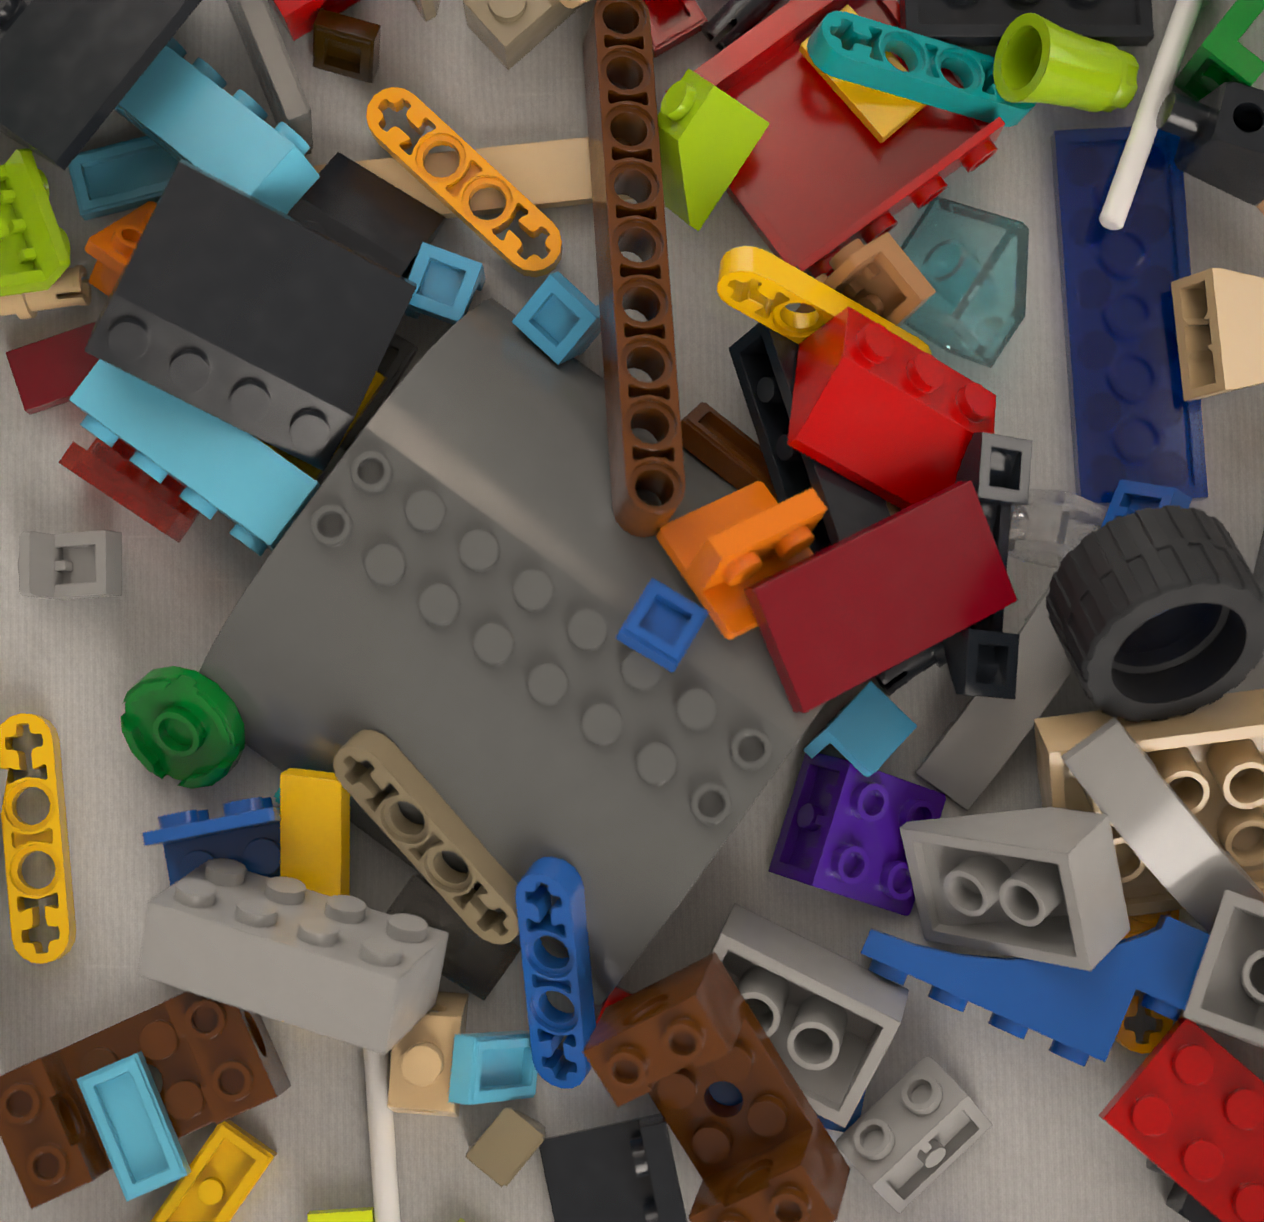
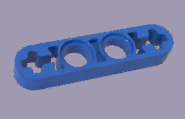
(549, 973)

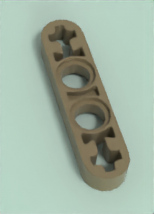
(426, 841)

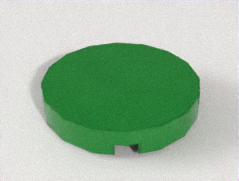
(183, 726)

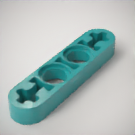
(854, 51)

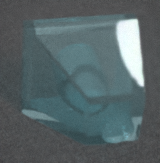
(978, 275)

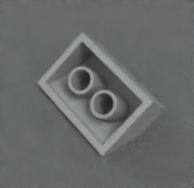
(815, 1007)

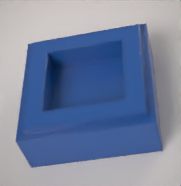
(662, 625)

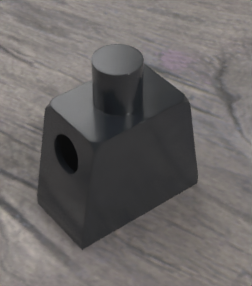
(1220, 138)

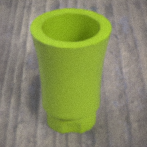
(1062, 68)

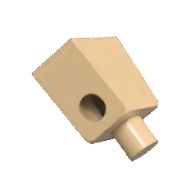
(1219, 331)
(424, 1060)

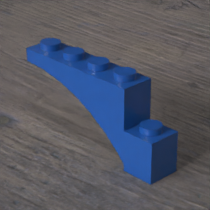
(1058, 1001)

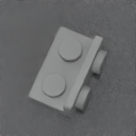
(913, 1133)

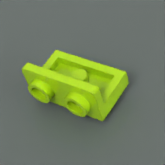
(31, 242)

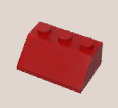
(883, 410)

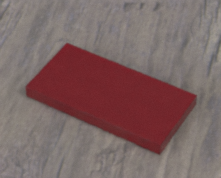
(880, 596)

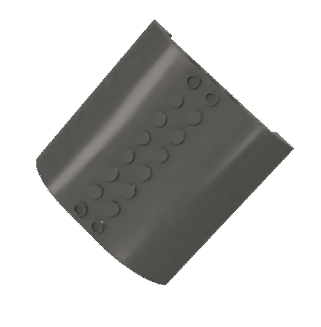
(470, 609)

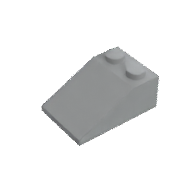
(1020, 884)

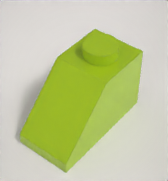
(702, 145)

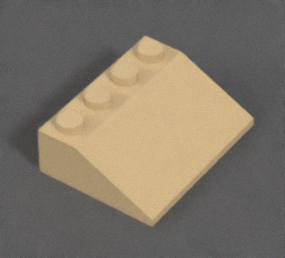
(1205, 757)

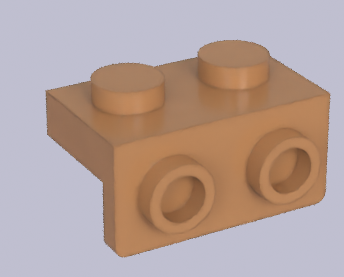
(878, 279)

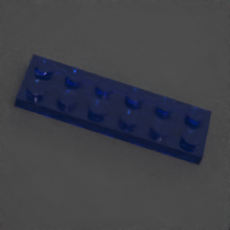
(1122, 319)

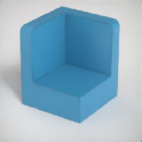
(444, 284)
(559, 319)
(865, 730)

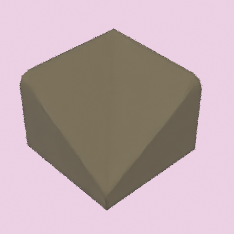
(506, 1145)

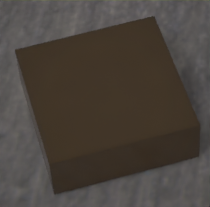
(346, 45)

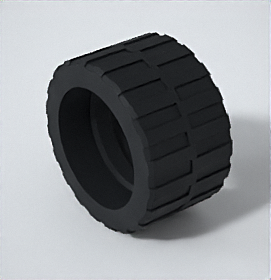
(1131, 573)

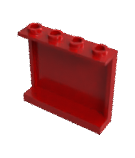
(817, 168)

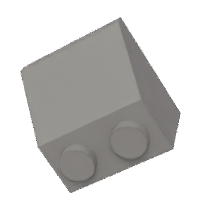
(1231, 973)

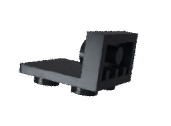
(614, 1173)

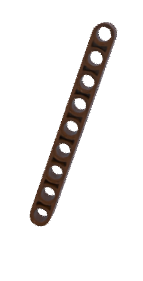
(627, 283)

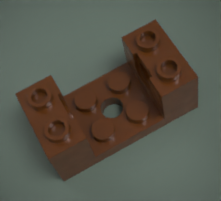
(211, 1067)
(755, 1158)

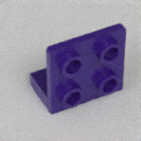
(847, 832)

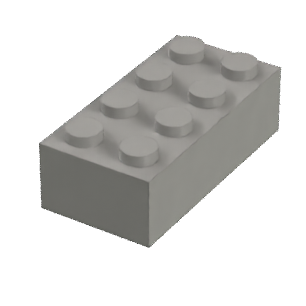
(294, 954)

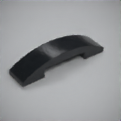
(982, 656)

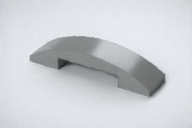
(993, 728)
(1157, 822)

